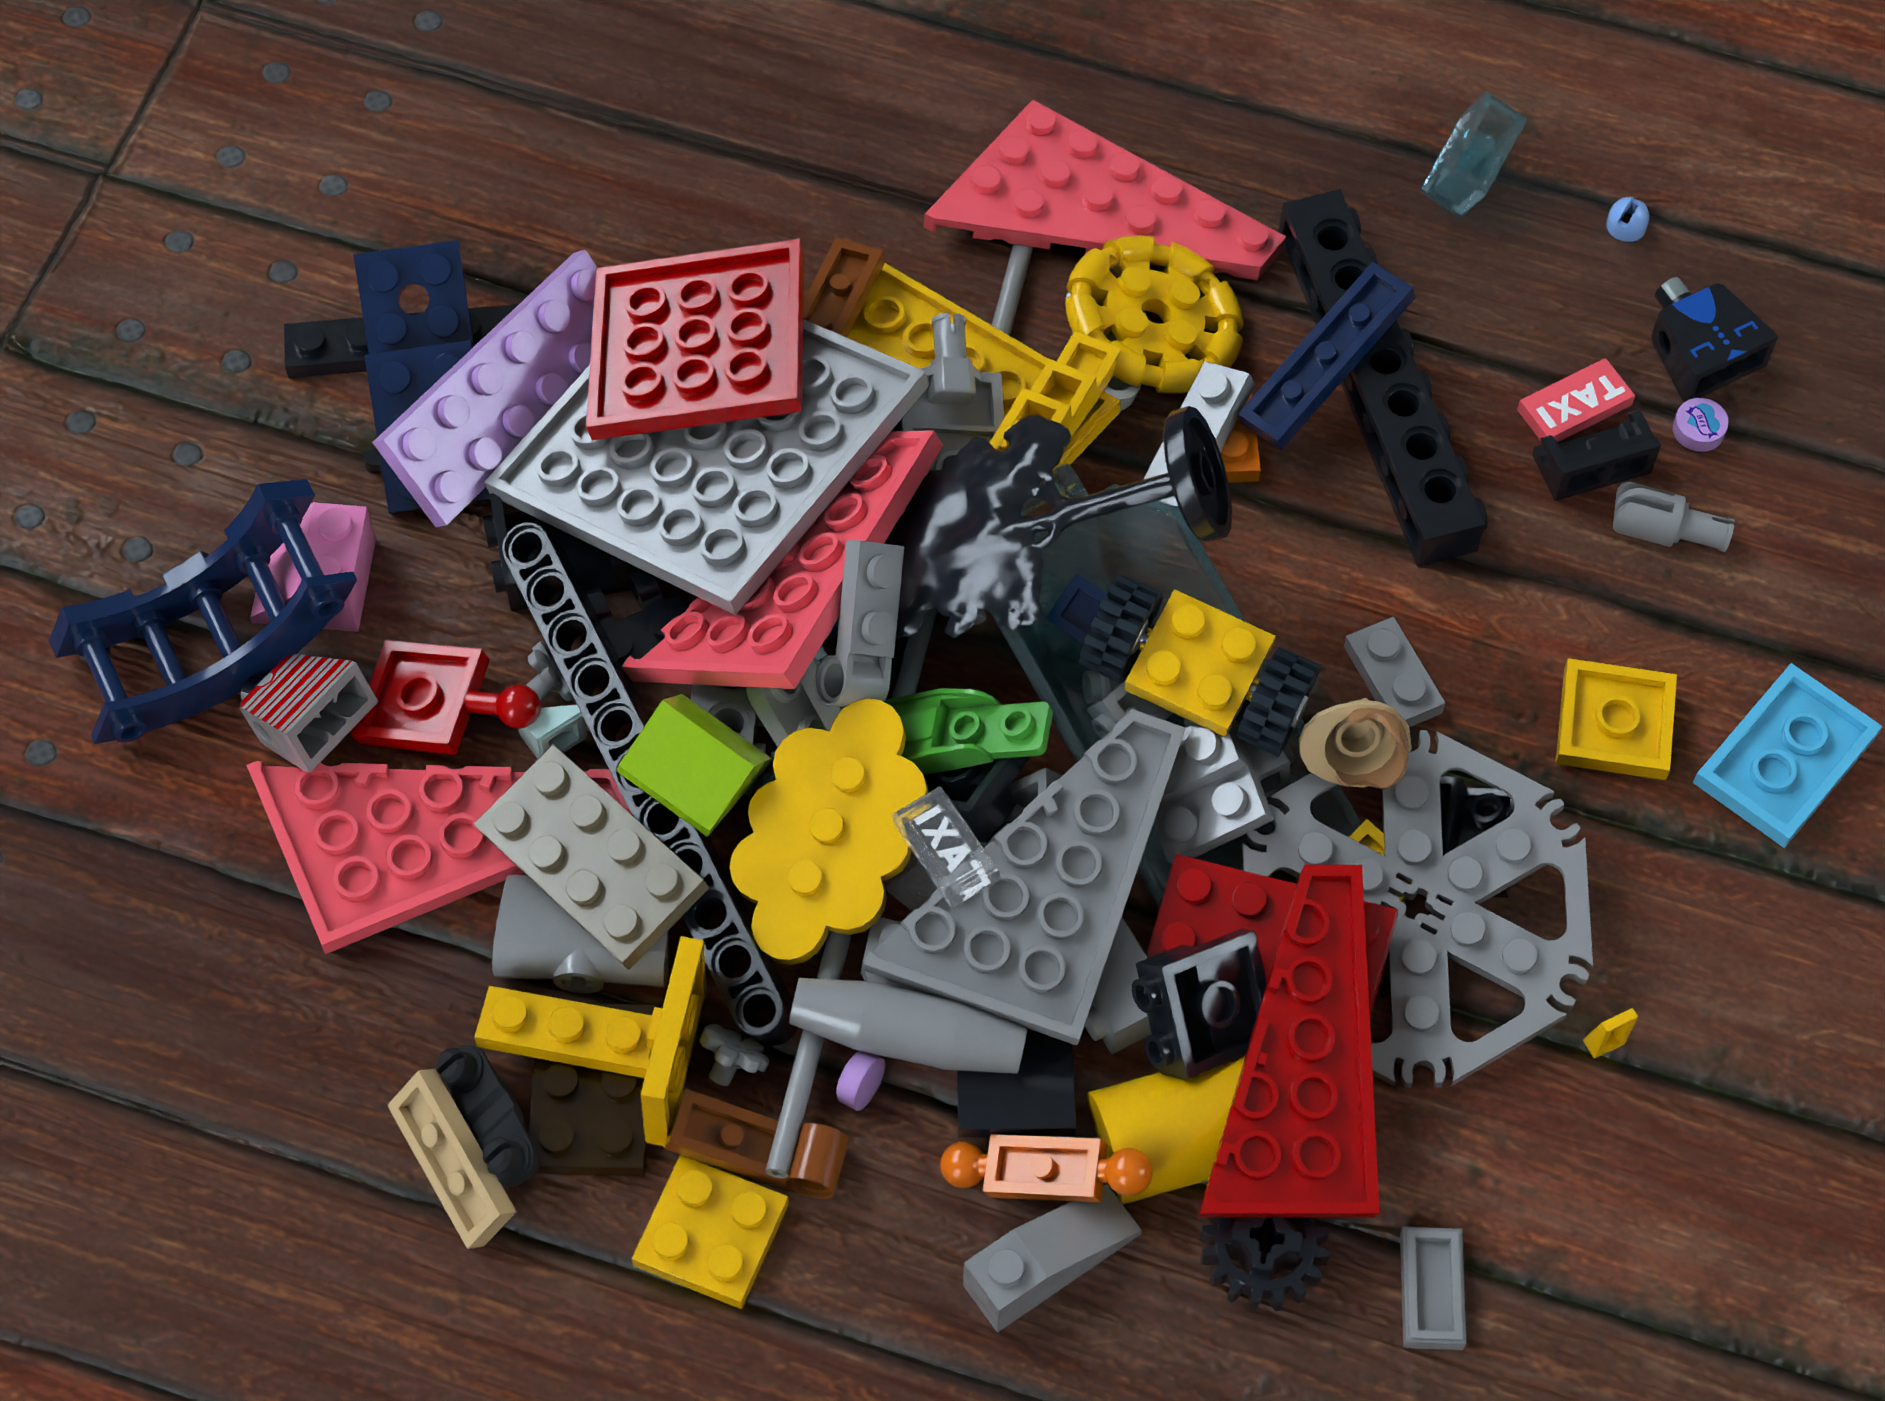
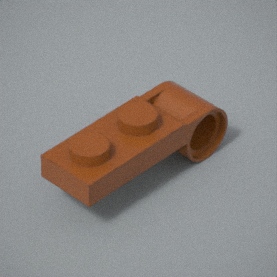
(743, 1141)

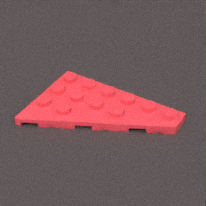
(1073, 188)
(801, 599)
(386, 841)

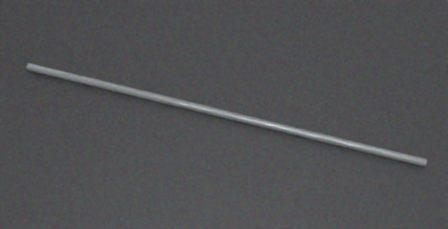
(906, 684)

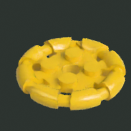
(1170, 295)

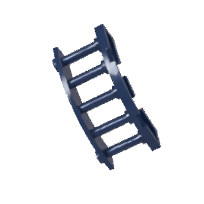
(261, 527)

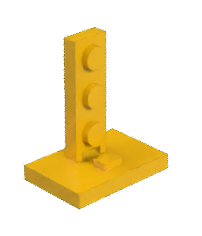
(609, 1038)

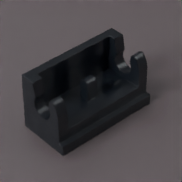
(1597, 458)

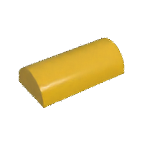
(1169, 1121)

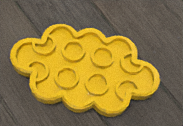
(827, 831)

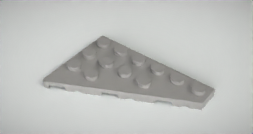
(1066, 869)

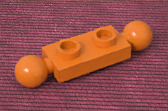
(1046, 1168)

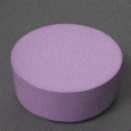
(860, 1080)

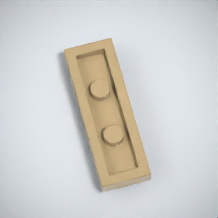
(451, 1158)

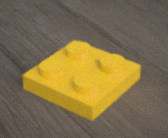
(1616, 719)
(710, 1231)

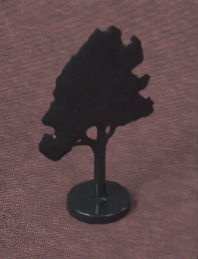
(978, 552)

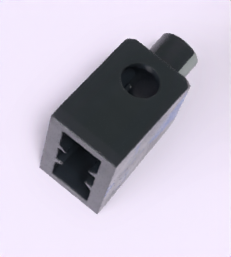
(1708, 338)

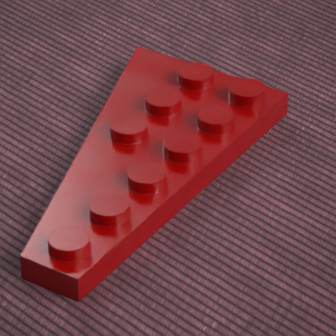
(1305, 1093)

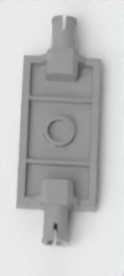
(959, 397)

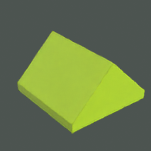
(692, 763)

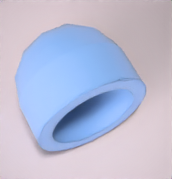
(1637, 225)

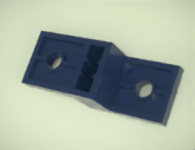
(411, 350)

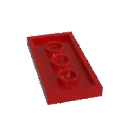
(1215, 900)

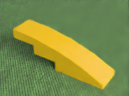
(1065, 387)

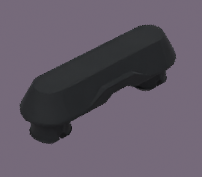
(491, 1112)

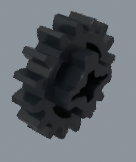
(1287, 1248)

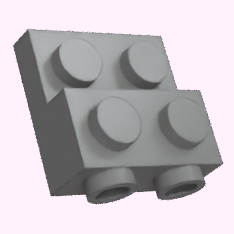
(1209, 794)

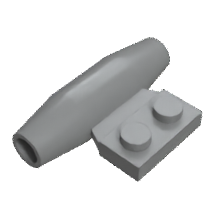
(906, 1022)

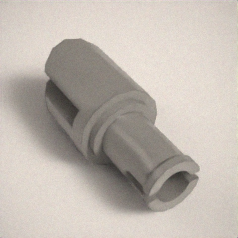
(1666, 518)

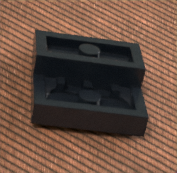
(1023, 1103)

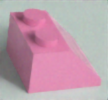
(341, 543)

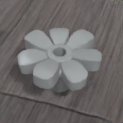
(549, 674)
(732, 1053)

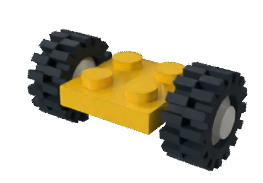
(1199, 663)

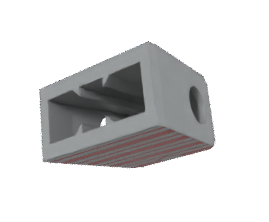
(306, 706)

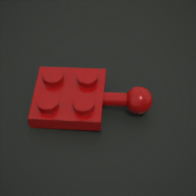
(429, 697)

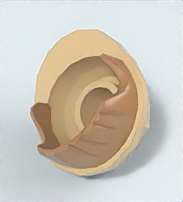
(1357, 744)

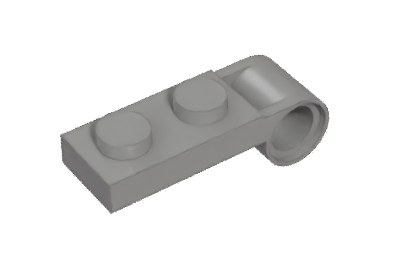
(865, 626)

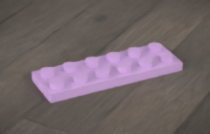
(494, 394)

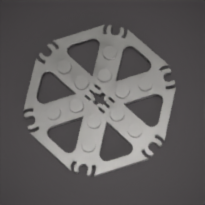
(1465, 879)

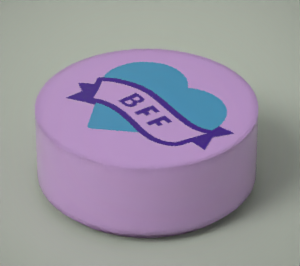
(1700, 424)

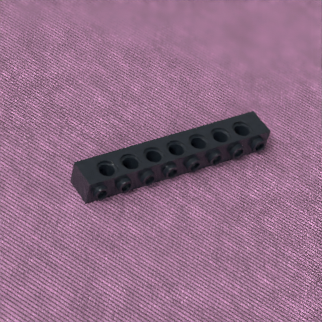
(1430, 528)

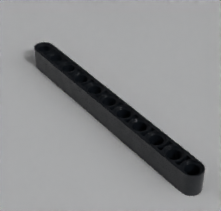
(604, 717)

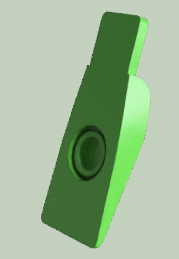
(969, 728)

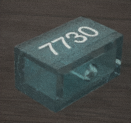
(1473, 154)

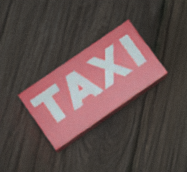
(1576, 401)

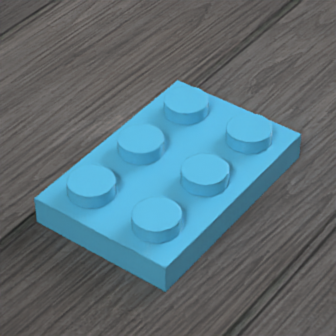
(1787, 755)

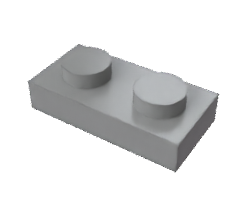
(1394, 671)

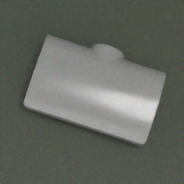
(544, 942)

